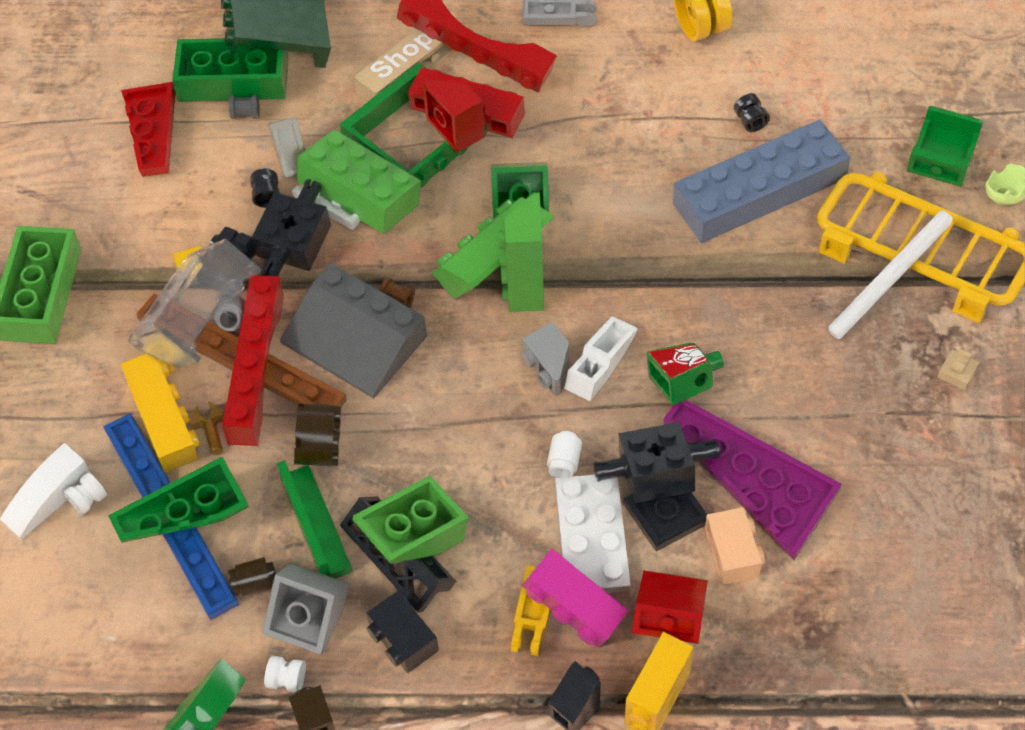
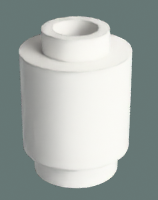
(564, 454)

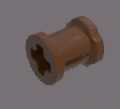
(398, 292)

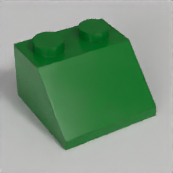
(518, 181)

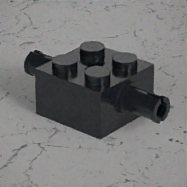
(291, 230)
(657, 461)

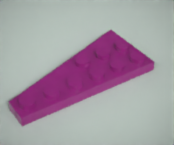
(769, 484)

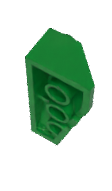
(189, 502)

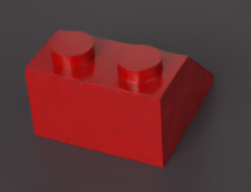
(454, 112)

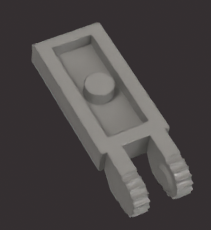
(559, 12)

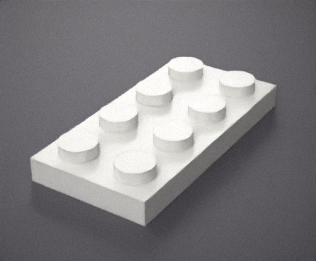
(593, 530)

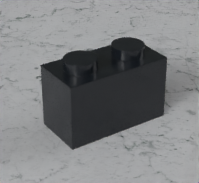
(402, 632)

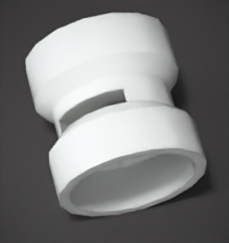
(82, 496)
(282, 673)

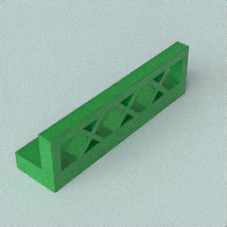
(314, 521)

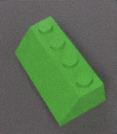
(477, 254)
(523, 257)

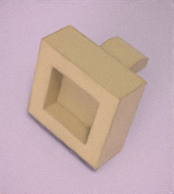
(958, 369)

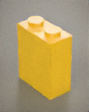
(658, 684)

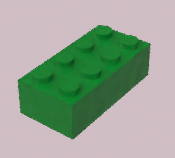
(209, 74)

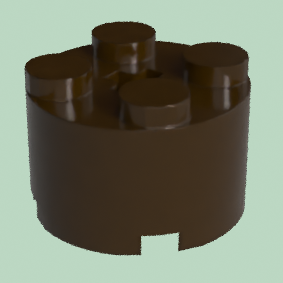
(317, 434)

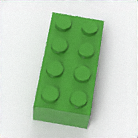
(359, 181)
(37, 283)

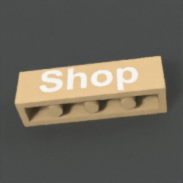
(396, 61)

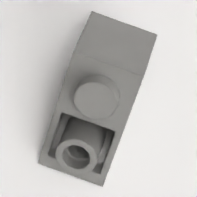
(548, 355)

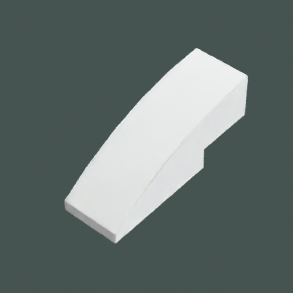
(599, 358)
(44, 491)

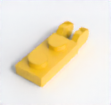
(530, 617)

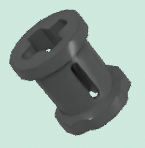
(244, 106)

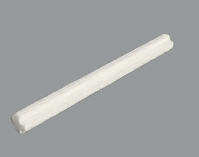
(890, 274)

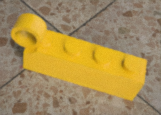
(159, 411)

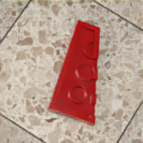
(151, 125)

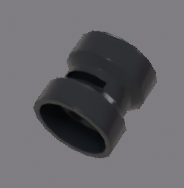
(750, 111)
(264, 184)

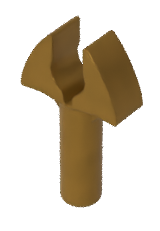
(209, 426)

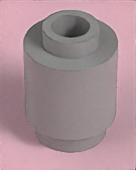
(230, 313)

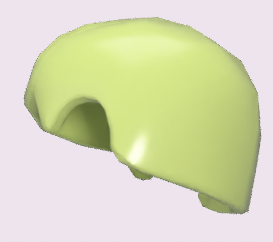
(1007, 186)

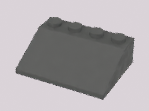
(354, 330)

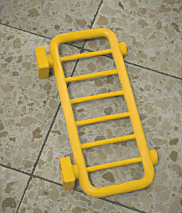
(971, 299)

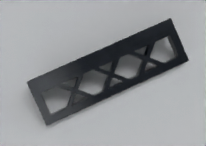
(426, 569)

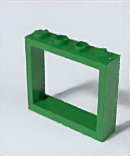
(382, 107)

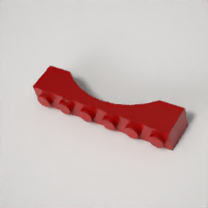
(523, 63)
(246, 390)

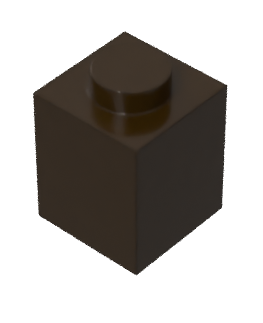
(311, 709)

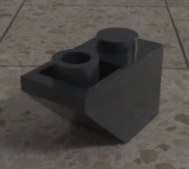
(575, 697)

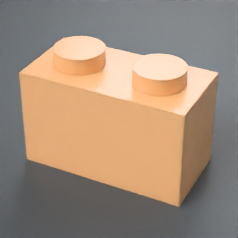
(734, 545)

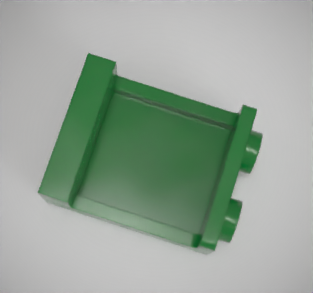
(945, 146)

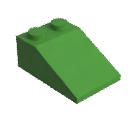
(414, 522)

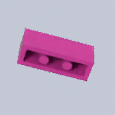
(574, 599)

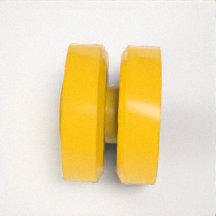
(701, 17)

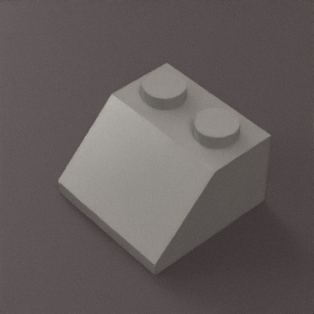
(304, 608)

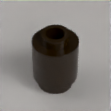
(252, 576)

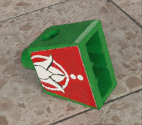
(682, 370)

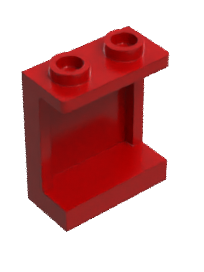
(670, 606)

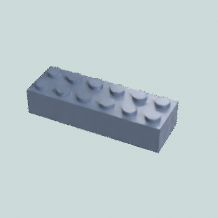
(760, 180)

